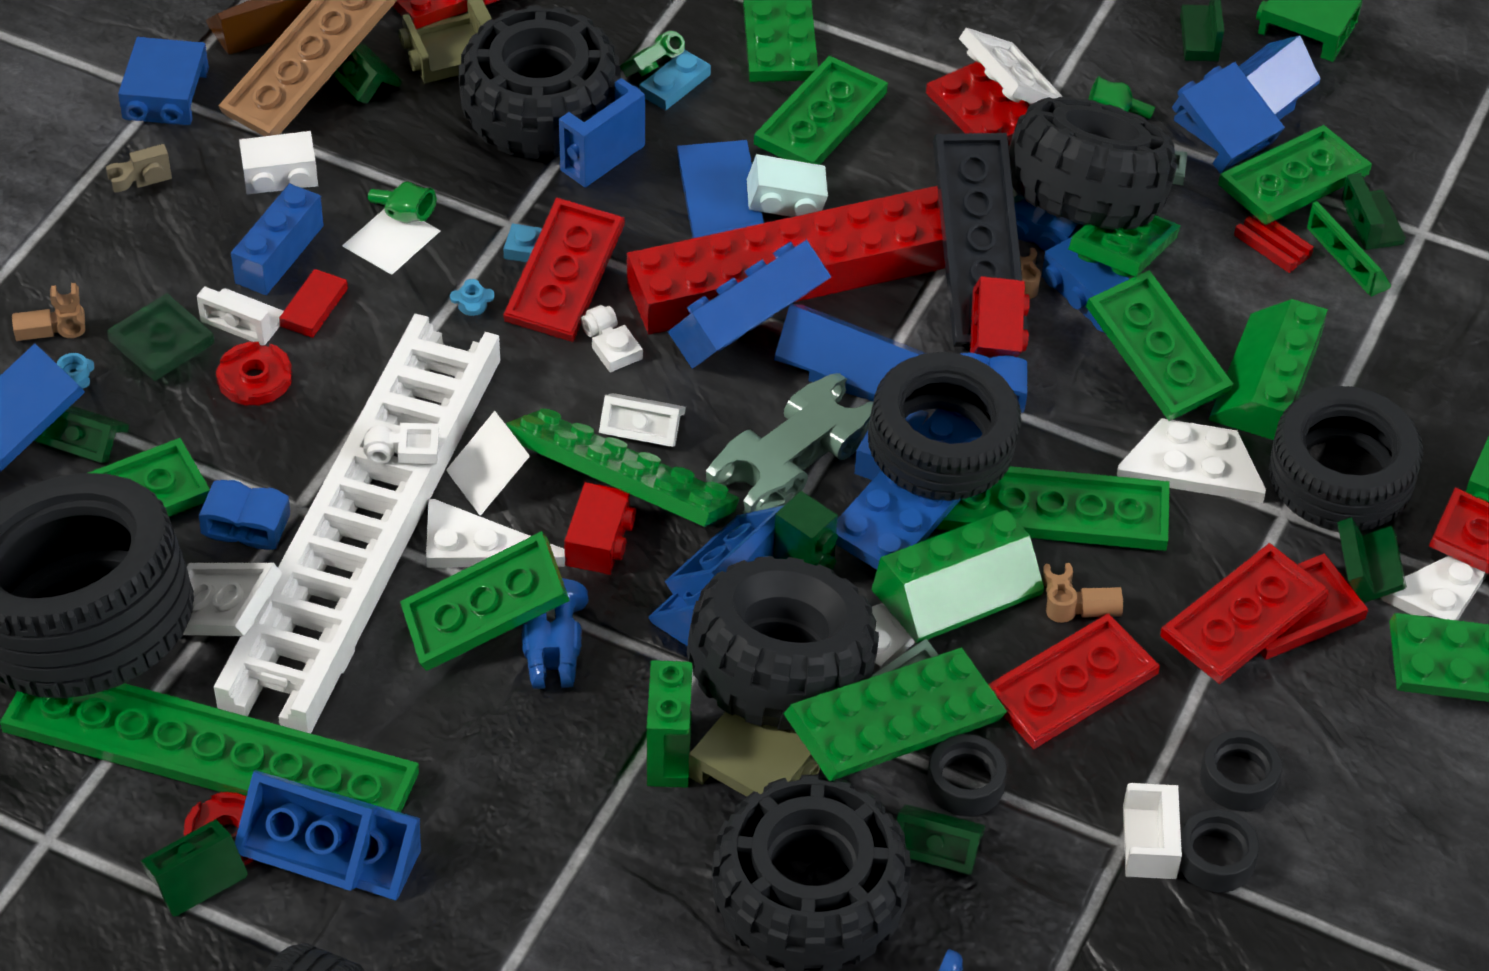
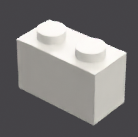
(277, 161)

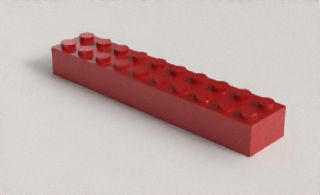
(855, 243)

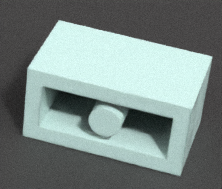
(786, 186)

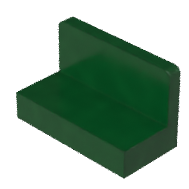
(1202, 31)
(364, 72)
(1371, 215)
(83, 434)
(1371, 561)
(940, 838)
(195, 867)

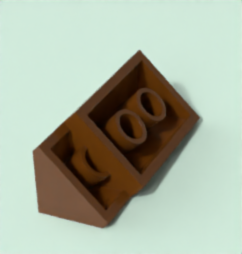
(254, 23)

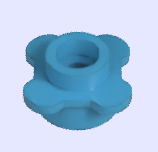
(472, 297)
(77, 368)

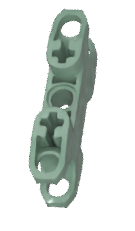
(777, 460)

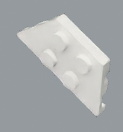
(1195, 460)

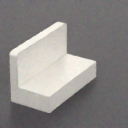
(238, 314)
(640, 419)

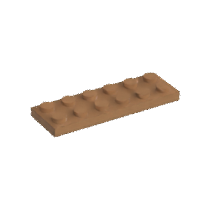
(301, 62)

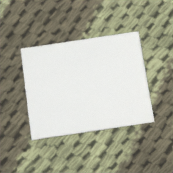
(389, 241)
(487, 463)

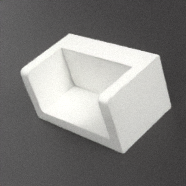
(1152, 831)

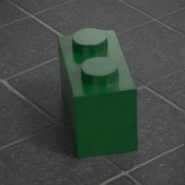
(806, 532)

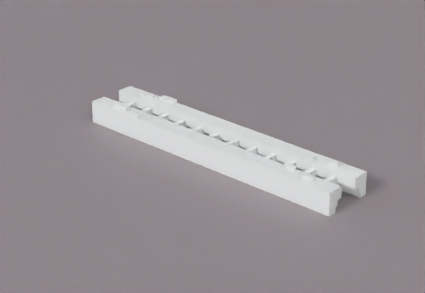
(334, 516)

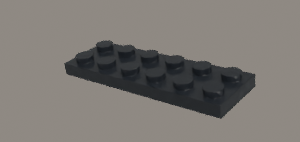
(975, 219)

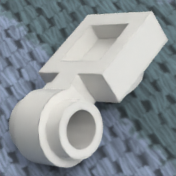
(613, 346)
(413, 443)

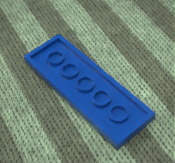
(892, 518)

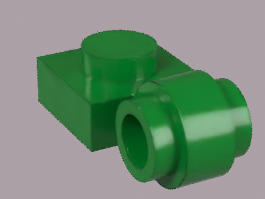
(665, 47)

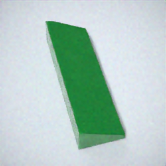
(1346, 251)

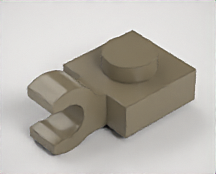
(144, 168)

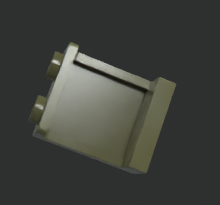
(438, 46)
(749, 755)

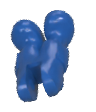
(555, 643)

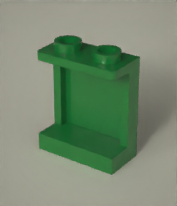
(1319, 19)
(669, 724)

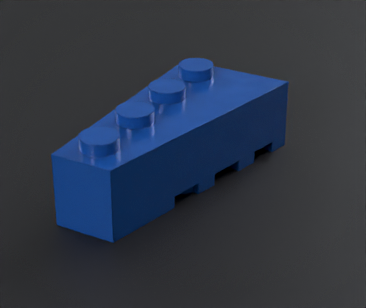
(748, 303)

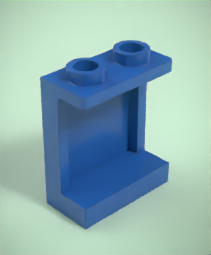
(162, 80)
(1230, 115)
(605, 139)

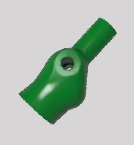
(1119, 95)
(406, 202)

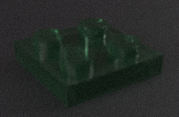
(160, 336)

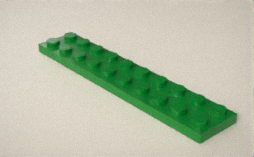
(206, 744)

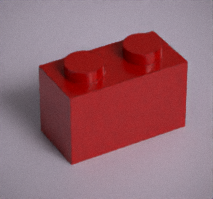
(998, 317)
(598, 528)

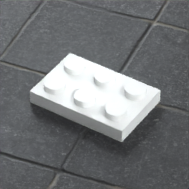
(1008, 67)
(229, 596)

